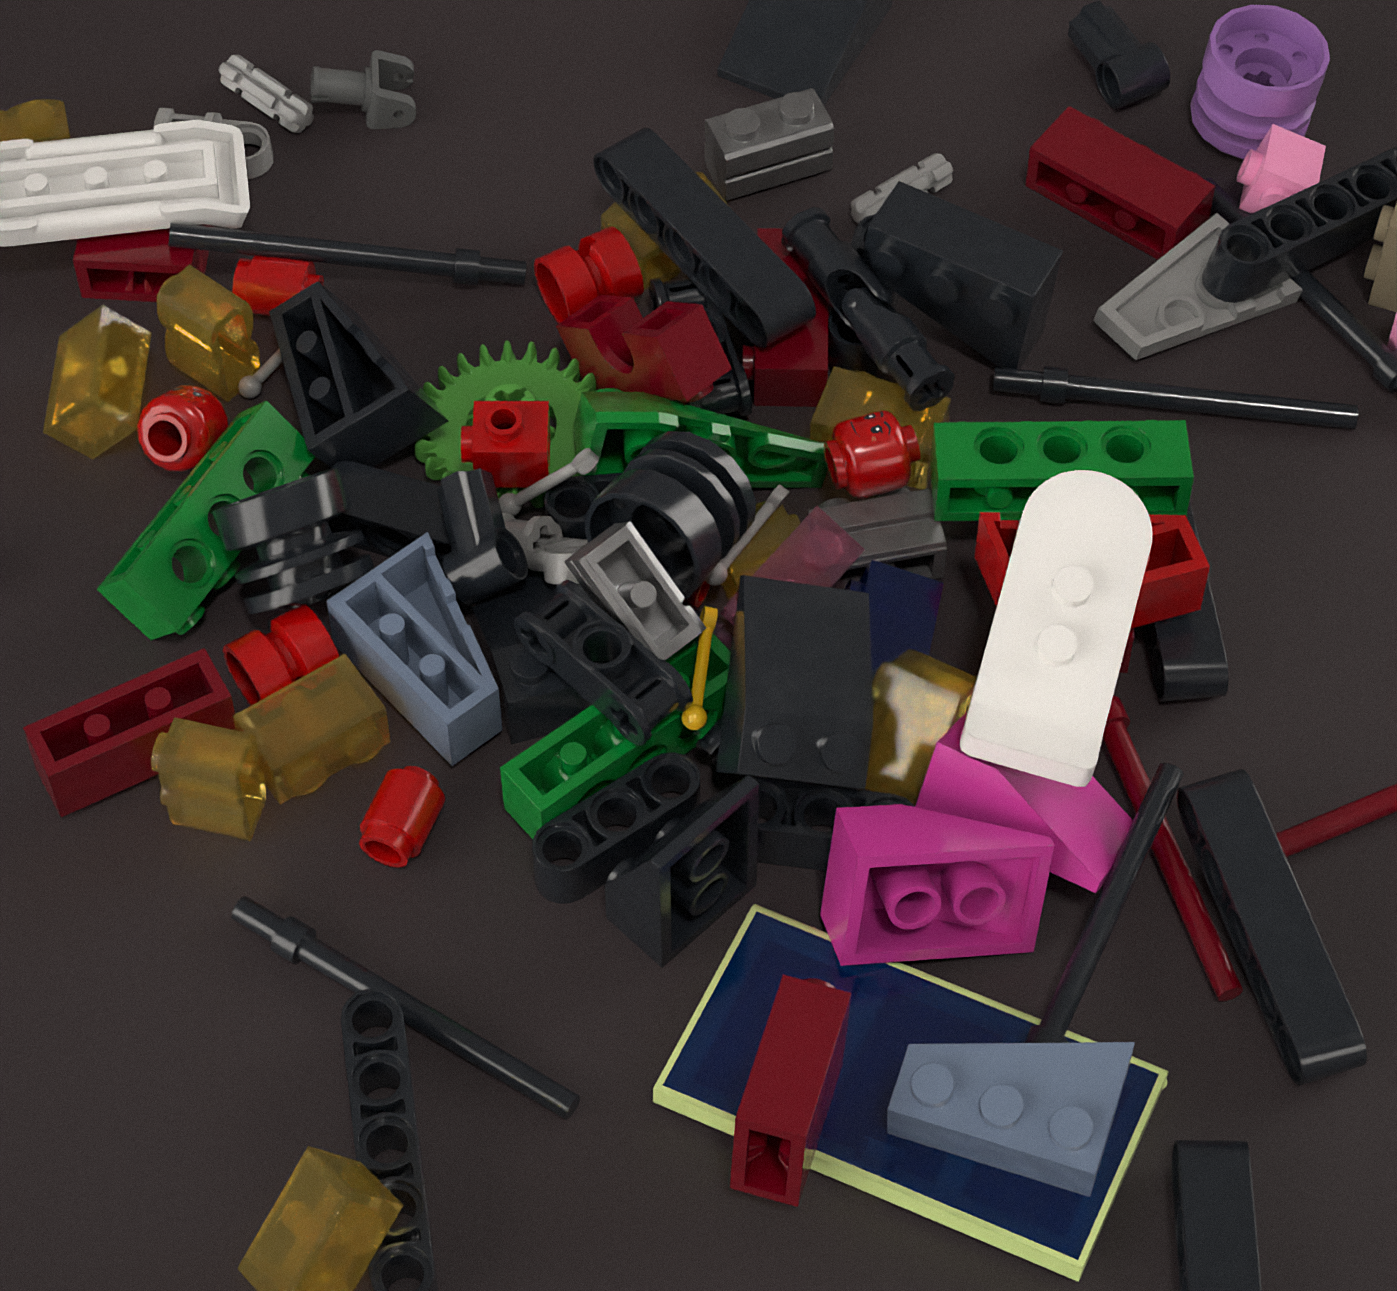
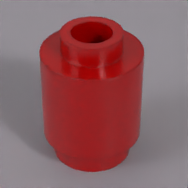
(271, 281)
(401, 816)

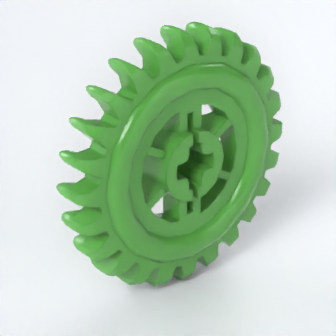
(502, 381)

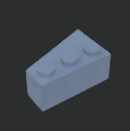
(418, 650)
(1014, 1105)

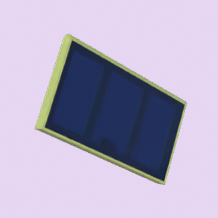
(888, 1012)

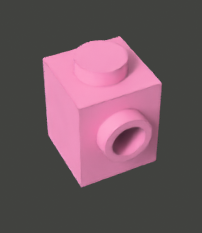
(1279, 168)

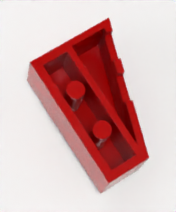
(1172, 578)

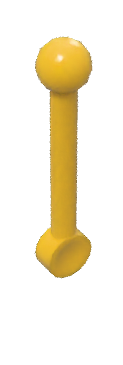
(695, 716)

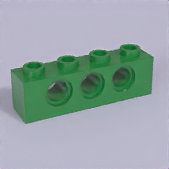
(1003, 463)
(144, 579)
(592, 753)

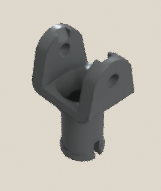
(370, 89)

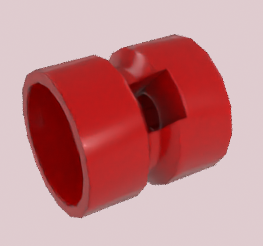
(599, 266)
(276, 659)

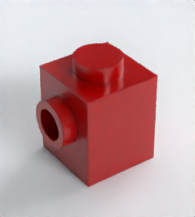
(509, 441)

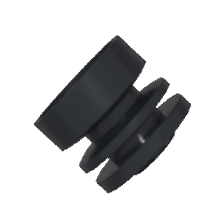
(683, 502)
(293, 541)

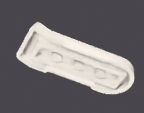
(122, 183)
(1060, 628)

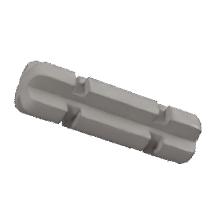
(266, 93)
(932, 175)

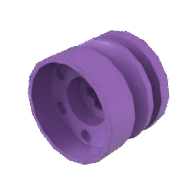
(1256, 73)

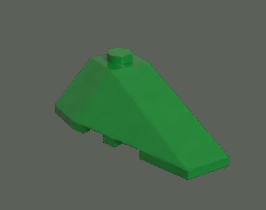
(622, 423)

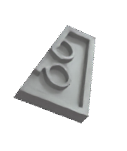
(1173, 306)

